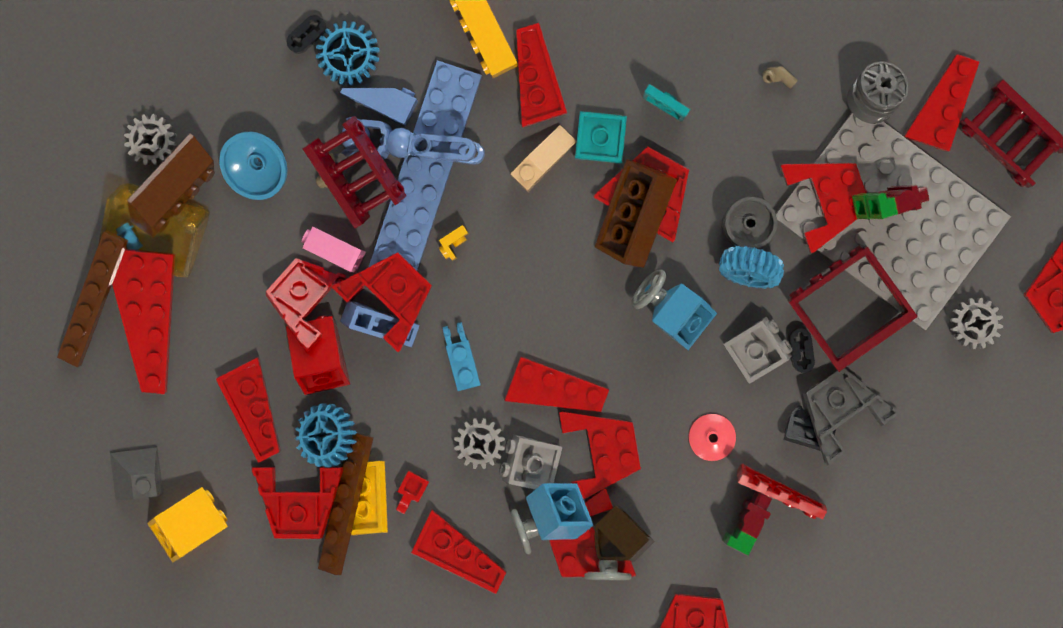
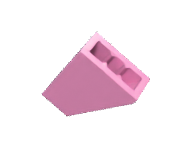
(333, 249)

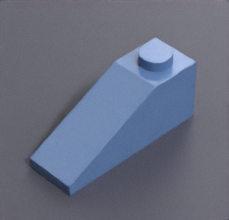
(386, 101)
(372, 321)

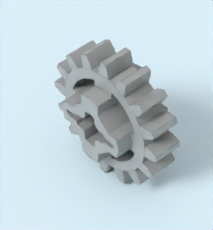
(142, 145)
(974, 314)
(470, 449)

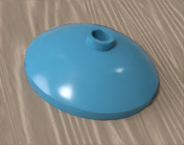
(244, 171)

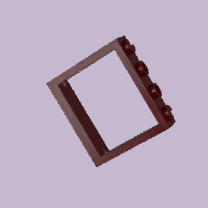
(877, 336)

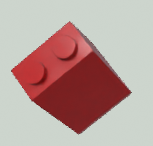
(324, 363)

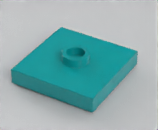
(666, 103)
(600, 137)

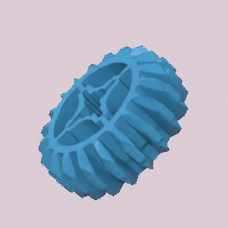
(336, 54)
(751, 267)
(321, 418)

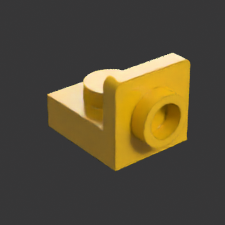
(454, 238)

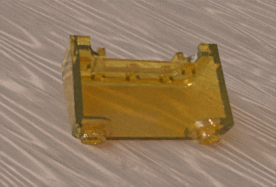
(180, 237)

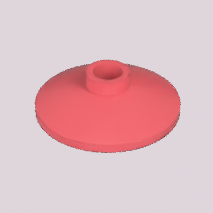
(700, 433)

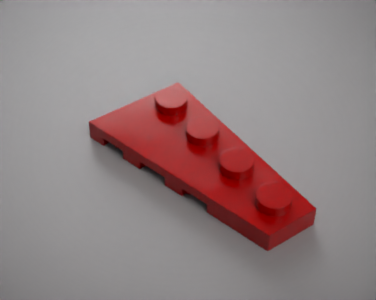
(538, 84)
(549, 387)
(250, 404)
(455, 553)

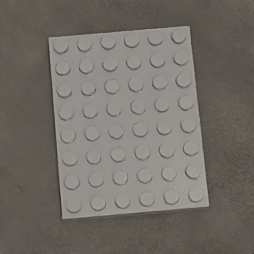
(920, 249)

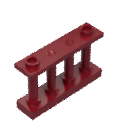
(1020, 110)
(337, 184)

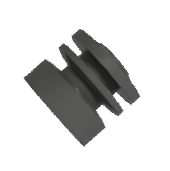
(877, 92)

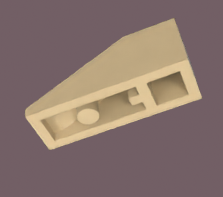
(543, 158)

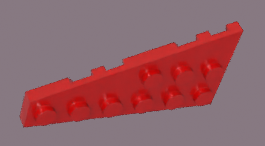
(145, 305)

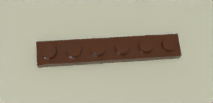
(92, 298)
(345, 506)

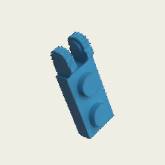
(461, 360)

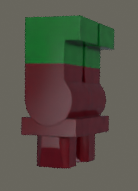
(890, 202)
(750, 523)

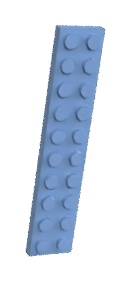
(425, 179)

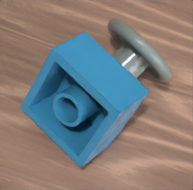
(676, 311)
(556, 514)

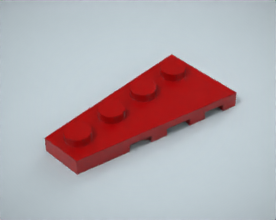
(942, 112)
(781, 492)

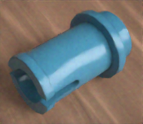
(126, 232)

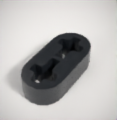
(302, 30)
(807, 349)

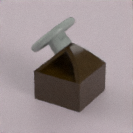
(617, 540)

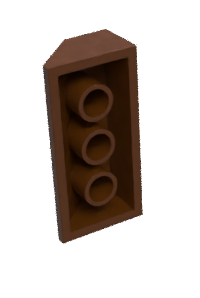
(171, 186)
(635, 213)

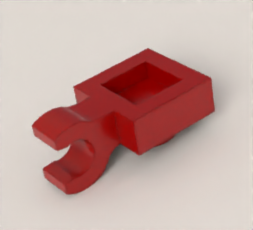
(411, 489)

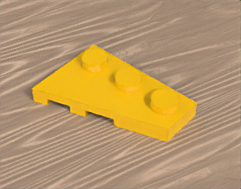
(372, 506)

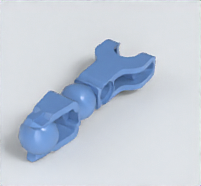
(403, 143)

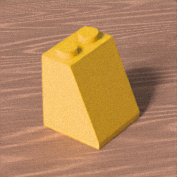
(188, 524)

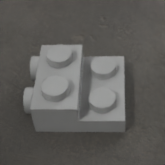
(759, 349)
(530, 462)

